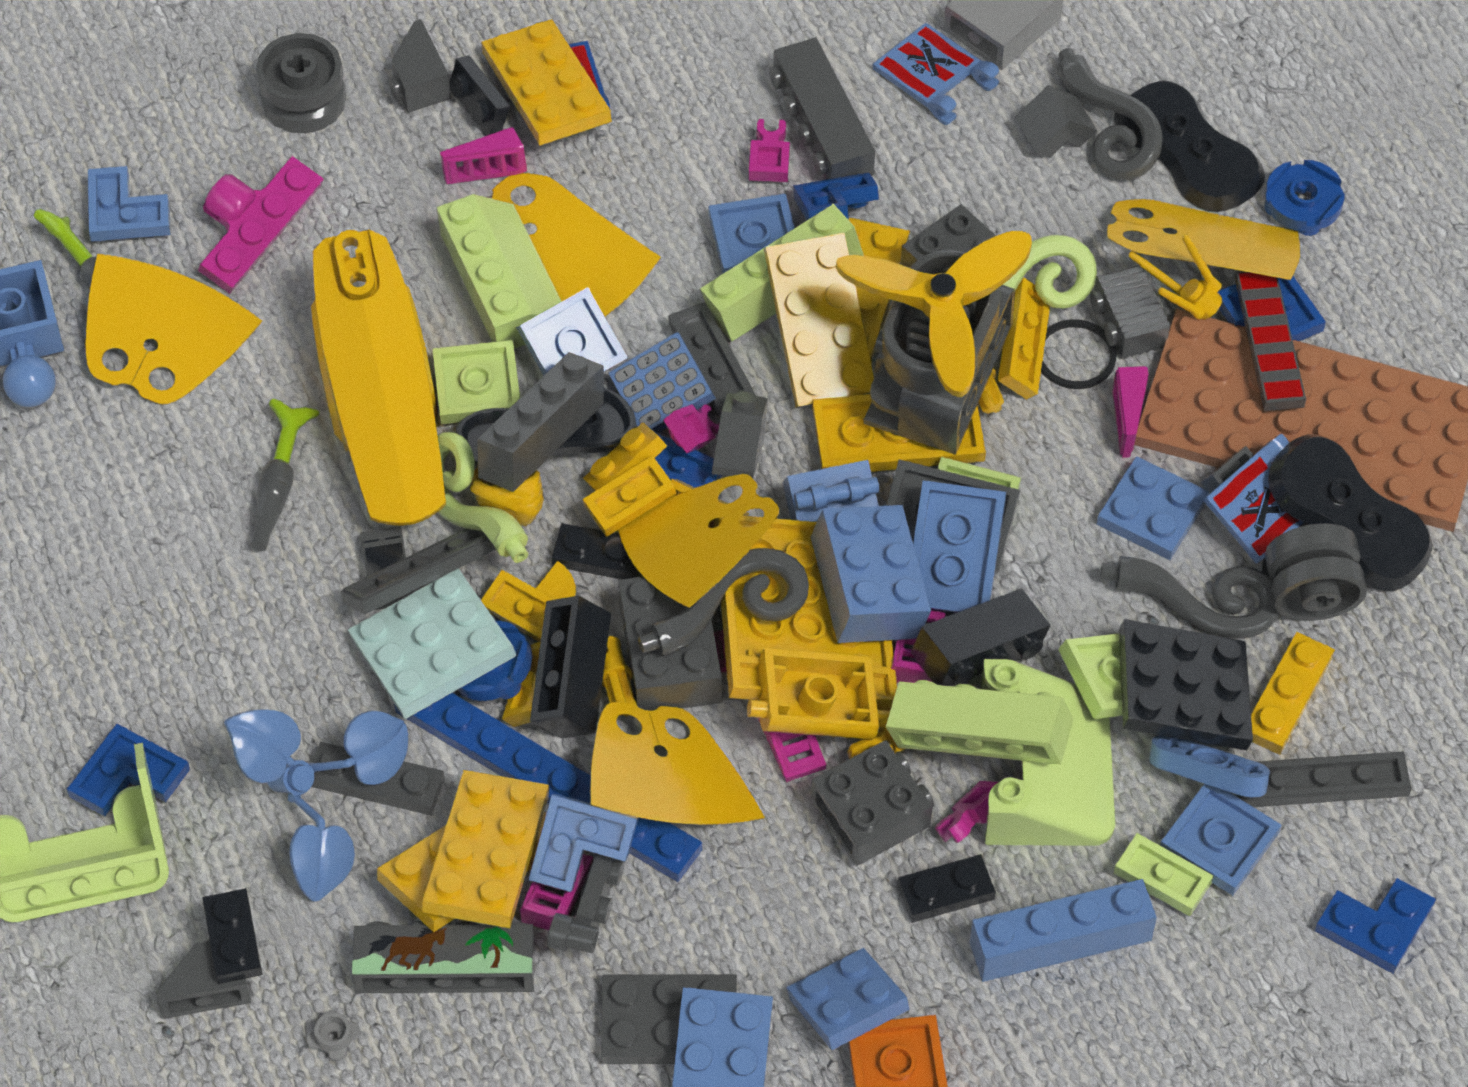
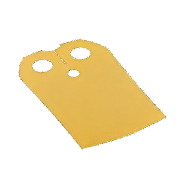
(1219, 238)
(579, 243)

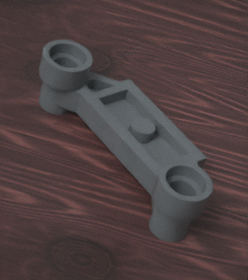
(594, 908)

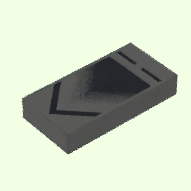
(381, 550)

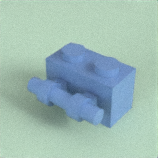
(830, 488)

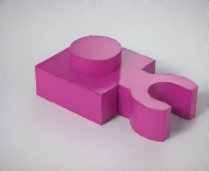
(769, 154)
(691, 427)
(967, 812)

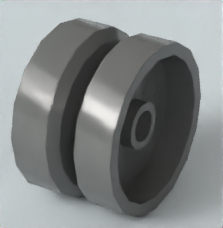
(301, 83)
(1315, 572)

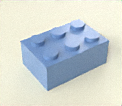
(870, 573)

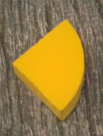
(558, 583)

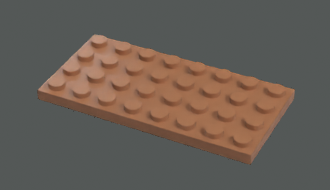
(1393, 423)

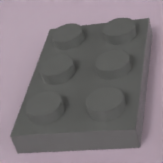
(907, 492)
(644, 1014)

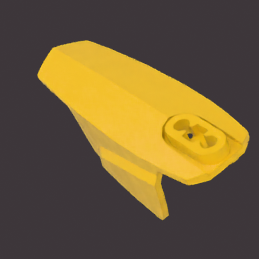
(377, 377)

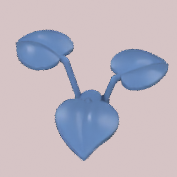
(263, 752)

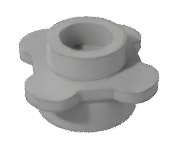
(333, 1022)

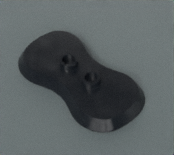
(1204, 163)
(598, 434)
(1321, 485)

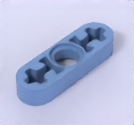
(1209, 766)

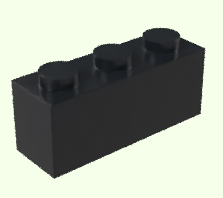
(1001, 628)
(570, 667)

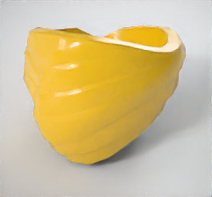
(522, 503)

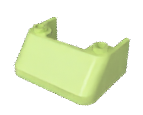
(87, 864)

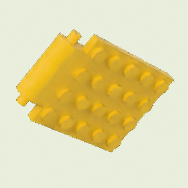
(794, 666)

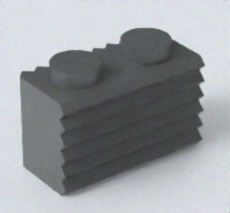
(1130, 311)

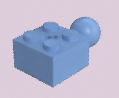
(27, 333)

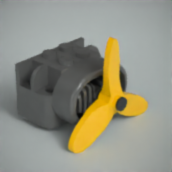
(938, 335)

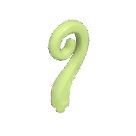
(1059, 246)
(496, 523)

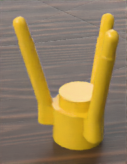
(1195, 296)

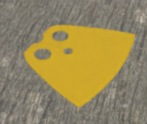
(187, 319)
(678, 548)
(684, 787)

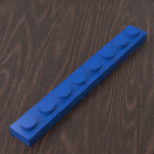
(520, 758)

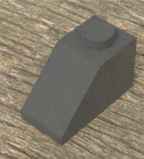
(418, 71)
(740, 434)
(195, 988)

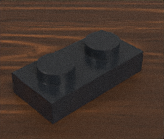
(478, 95)
(592, 552)
(946, 888)
(232, 936)

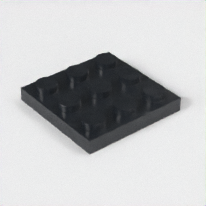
(1185, 685)

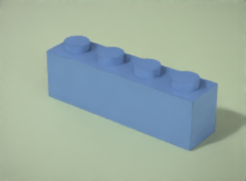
(1062, 930)

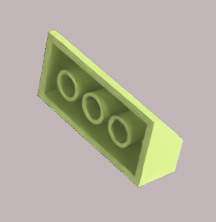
(496, 264)

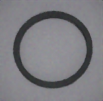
(1087, 383)

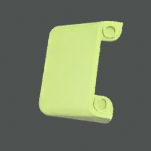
(1054, 801)

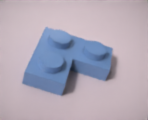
(118, 215)
(570, 830)

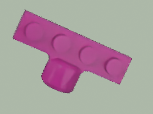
(253, 219)

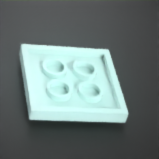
(432, 643)

